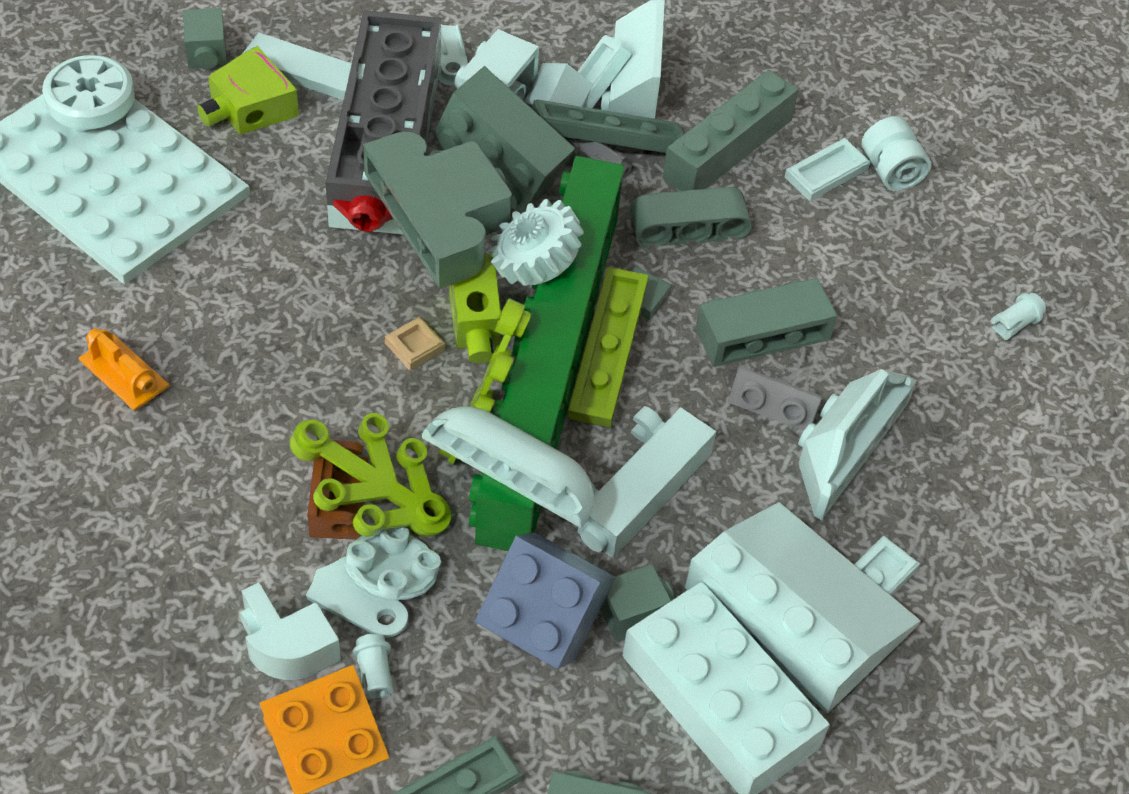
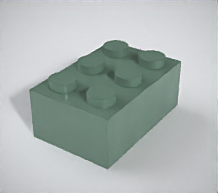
(507, 133)

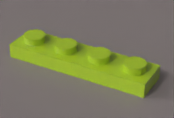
(608, 347)

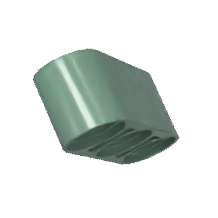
(690, 215)

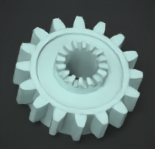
(537, 243)

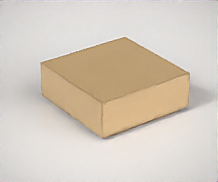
(414, 343)

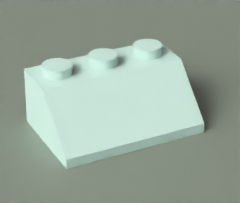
(637, 83)

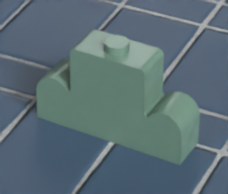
(440, 201)

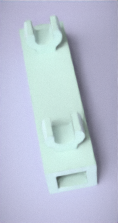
(648, 479)

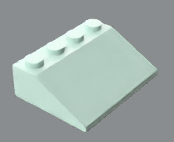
(802, 602)

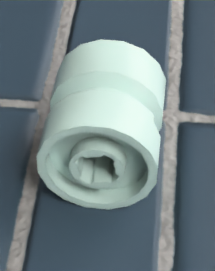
(896, 153)

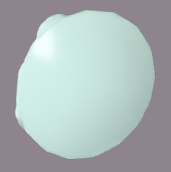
(392, 564)

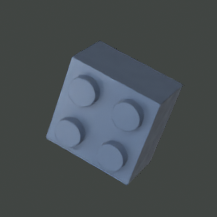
(544, 599)

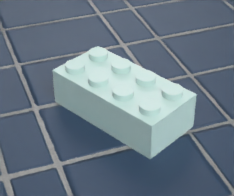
(724, 690)

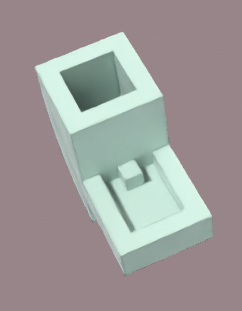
(287, 646)

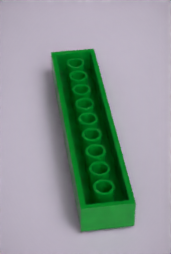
(551, 348)

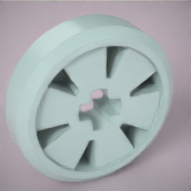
(88, 92)

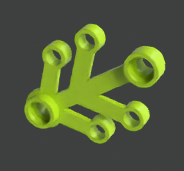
(511, 322)
(377, 480)

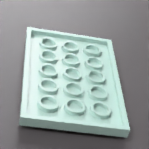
(118, 188)

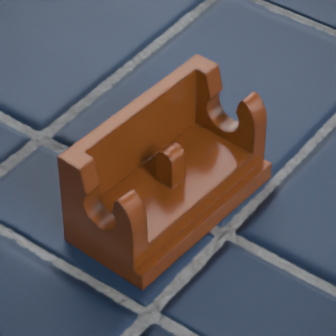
(338, 522)

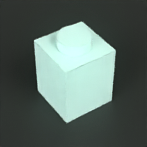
(559, 84)

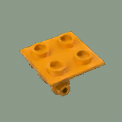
(323, 730)

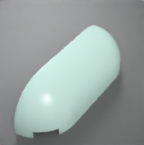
(514, 460)

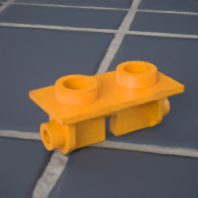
(121, 369)

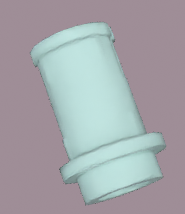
(1026, 310)
(372, 658)

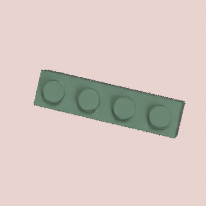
(730, 133)

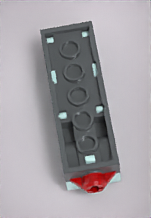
(386, 94)

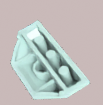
(849, 434)

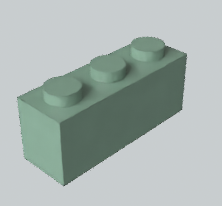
(765, 321)

